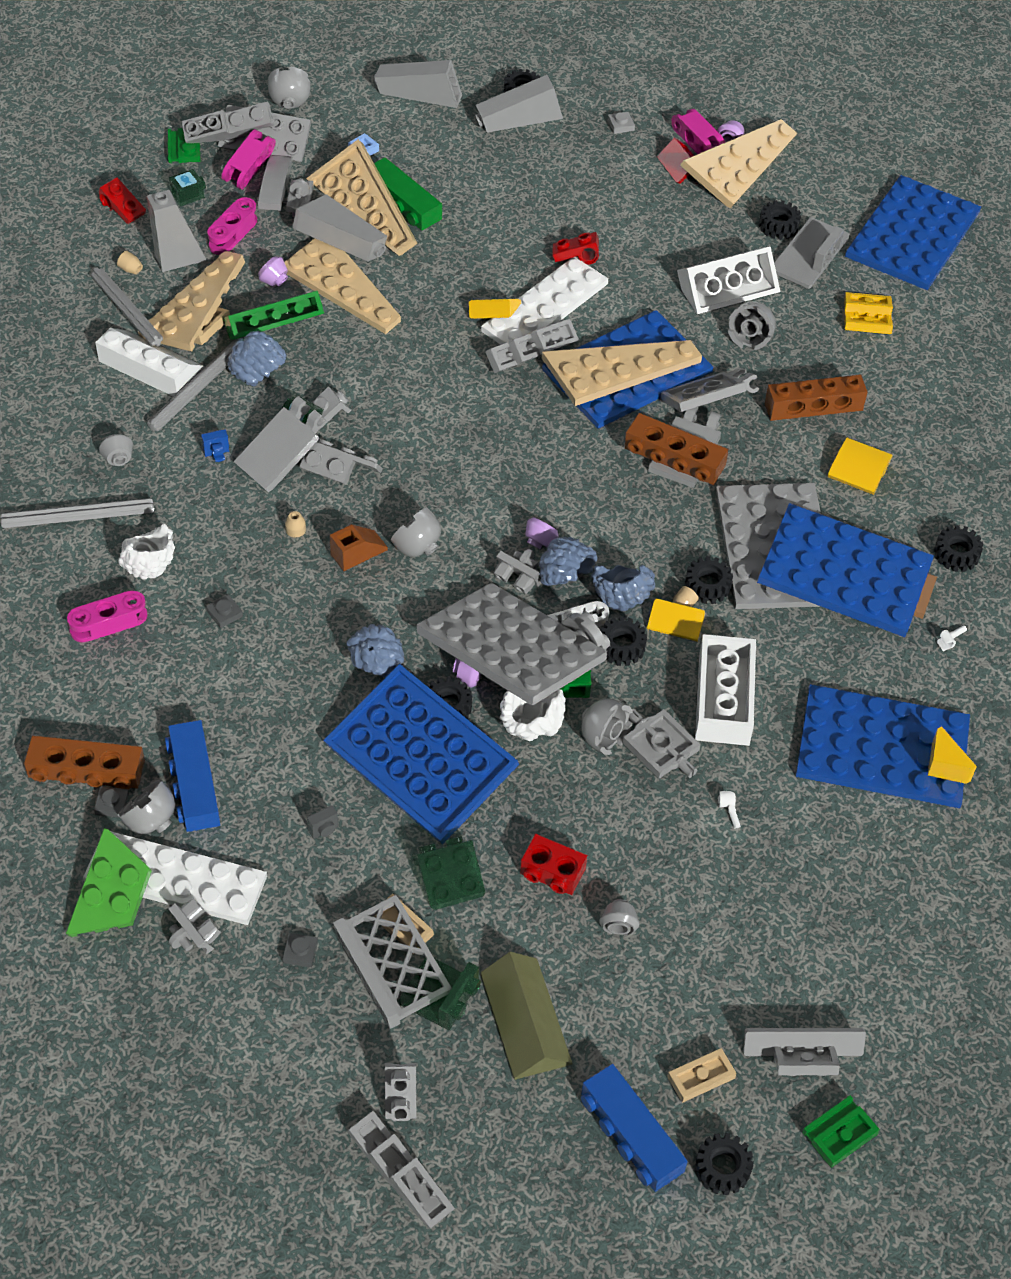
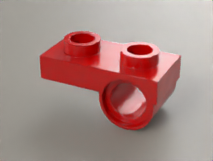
(119, 198)
(575, 247)

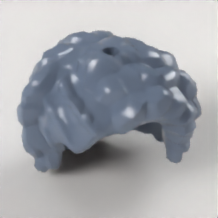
(255, 357)
(565, 560)
(623, 586)
(385, 648)

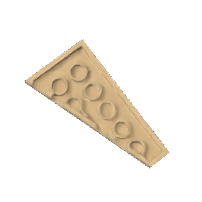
(738, 163)
(358, 186)
(342, 282)
(605, 370)

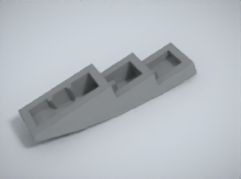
(275, 182)
(531, 345)
(400, 1170)

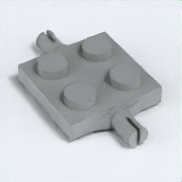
(661, 743)

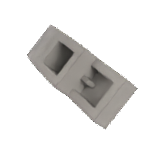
(229, 125)

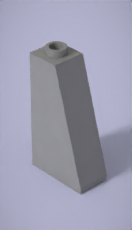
(420, 81)
(520, 107)
(340, 227)
(172, 237)

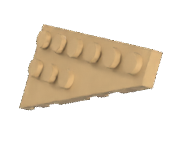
(196, 304)

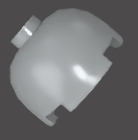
(289, 87)
(752, 320)
(418, 535)
(606, 724)
(149, 810)

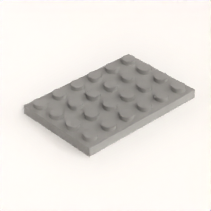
(749, 526)
(511, 643)

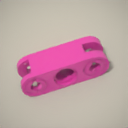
(696, 131)
(248, 159)
(232, 226)
(107, 616)

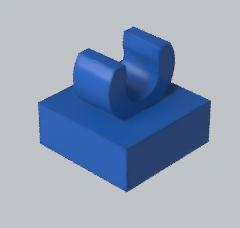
(215, 444)

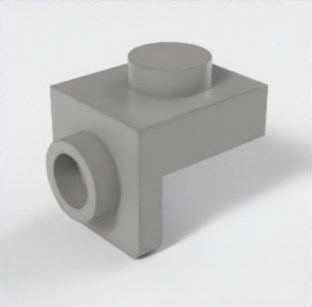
(332, 403)

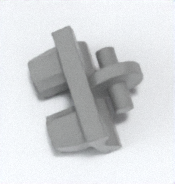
(299, 194)
(527, 576)
(201, 935)
(400, 1091)

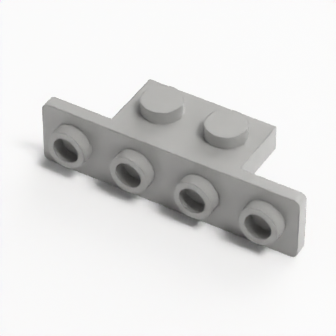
(335, 463)
(805, 1049)

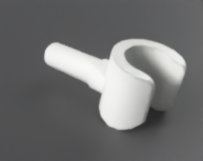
(947, 638)
(728, 800)

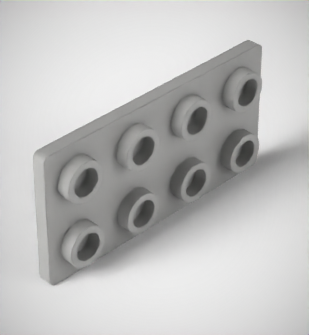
(288, 131)
(810, 252)

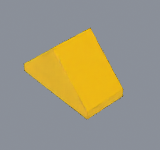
(949, 760)

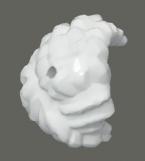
(148, 554)
(535, 720)

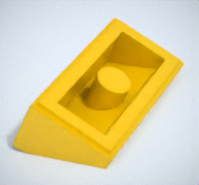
(493, 308)
(676, 619)

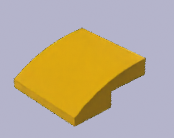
(868, 313)
(859, 465)

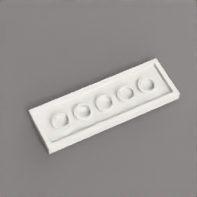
(548, 301)
(180, 875)

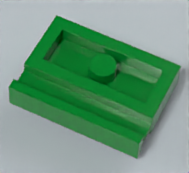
(181, 151)
(840, 1131)

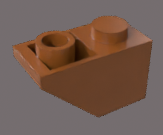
(355, 545)

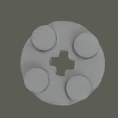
(585, 626)

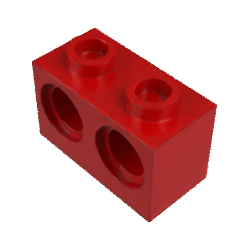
(556, 859)

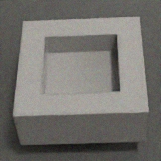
(621, 122)

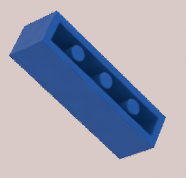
(194, 776)
(633, 1127)

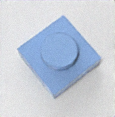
(371, 146)

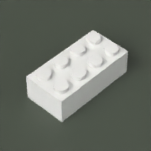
(726, 690)

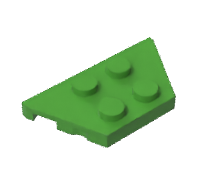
(110, 889)

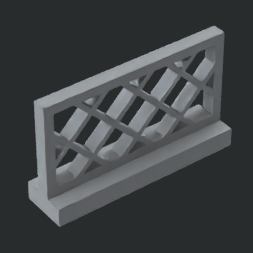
(369, 972)

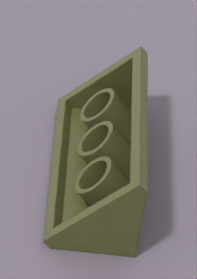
(525, 1015)

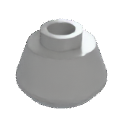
(116, 449)
(619, 918)

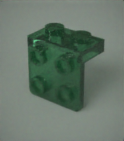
(450, 872)
(452, 1006)

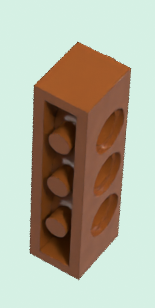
(815, 397)
(676, 448)
(73, 754)

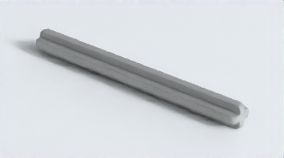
(127, 307)
(194, 387)
(77, 513)

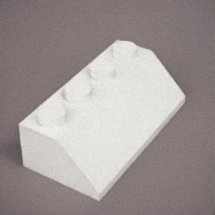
(729, 280)
(144, 362)

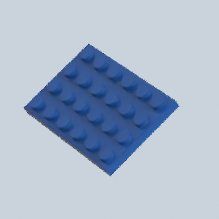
(913, 232)
(644, 330)
(846, 569)
(877, 745)
(421, 753)

